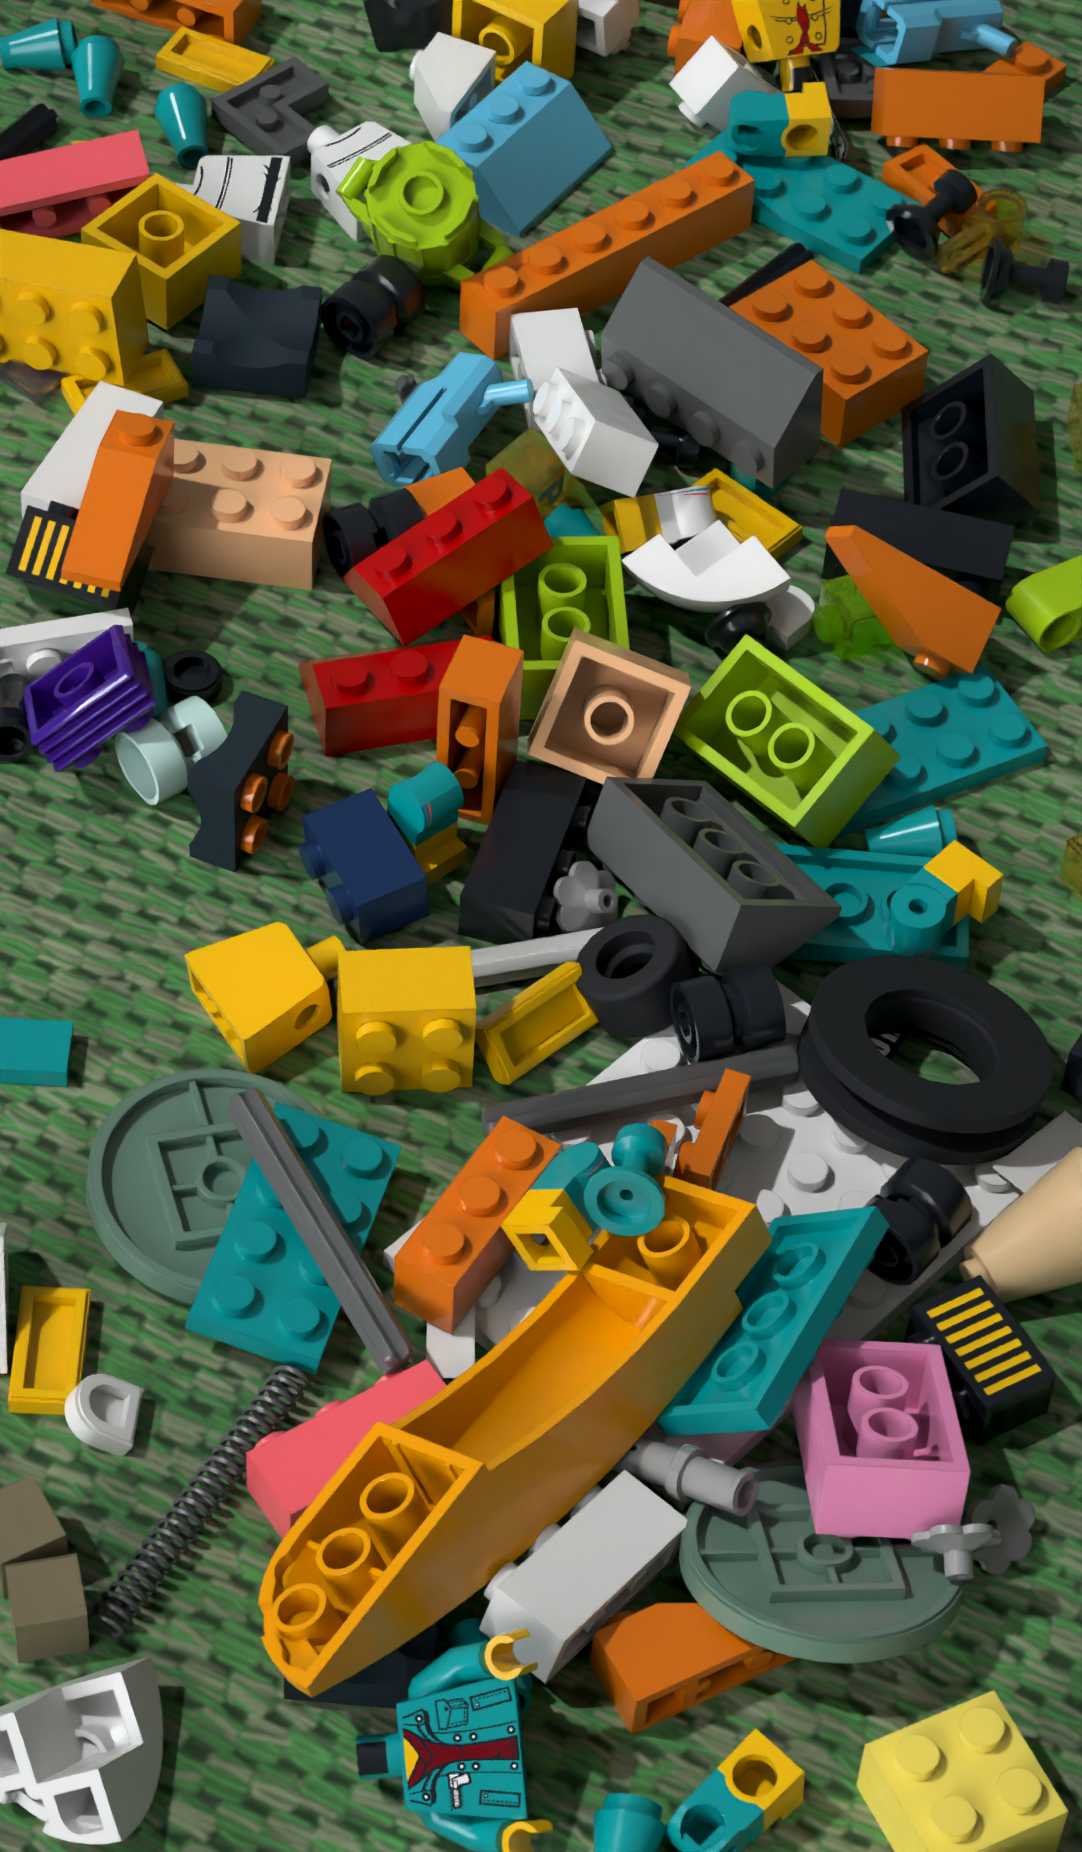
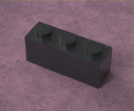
(953, 544)
(524, 855)

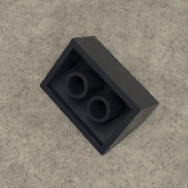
(974, 446)

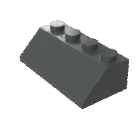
(714, 374)
(706, 871)

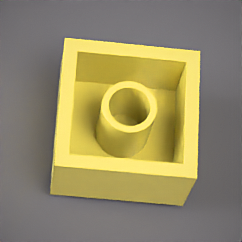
(961, 1785)

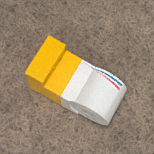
(673, 514)

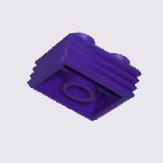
(89, 700)

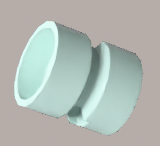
(165, 751)

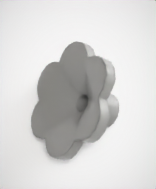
(585, 898)
(1008, 1514)
(957, 1545)

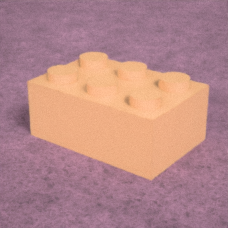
(242, 515)

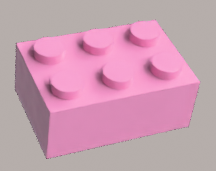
(880, 1439)

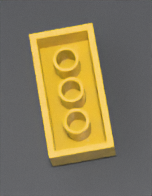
(71, 307)

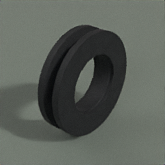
(900, 1108)

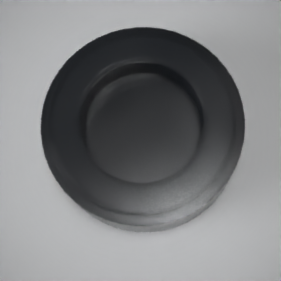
(192, 674)

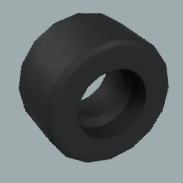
(631, 974)

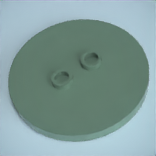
(171, 1173)
(809, 1590)

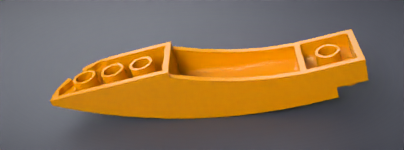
(509, 1444)

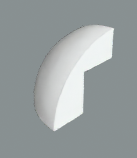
(708, 571)
(85, 1753)

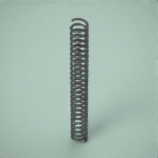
(143, 1575)

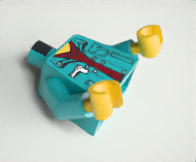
(462, 1748)

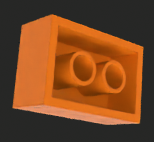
(865, 357)

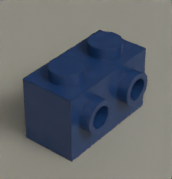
(365, 866)

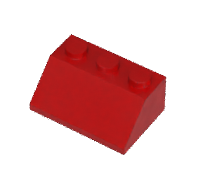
(451, 557)
(378, 694)

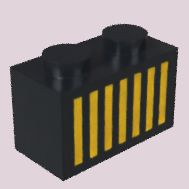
(42, 550)
(988, 1359)

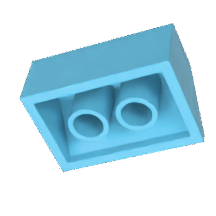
(527, 146)

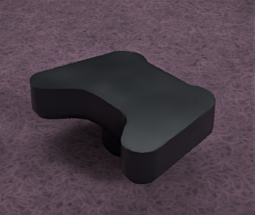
(407, 22)

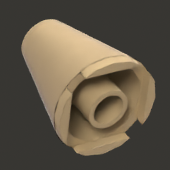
(1035, 1239)

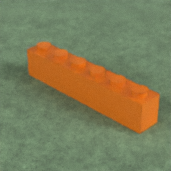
(601, 253)

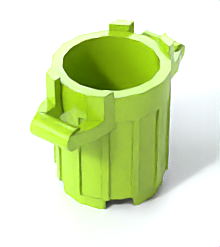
(423, 211)

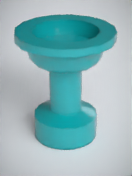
(626, 1196)

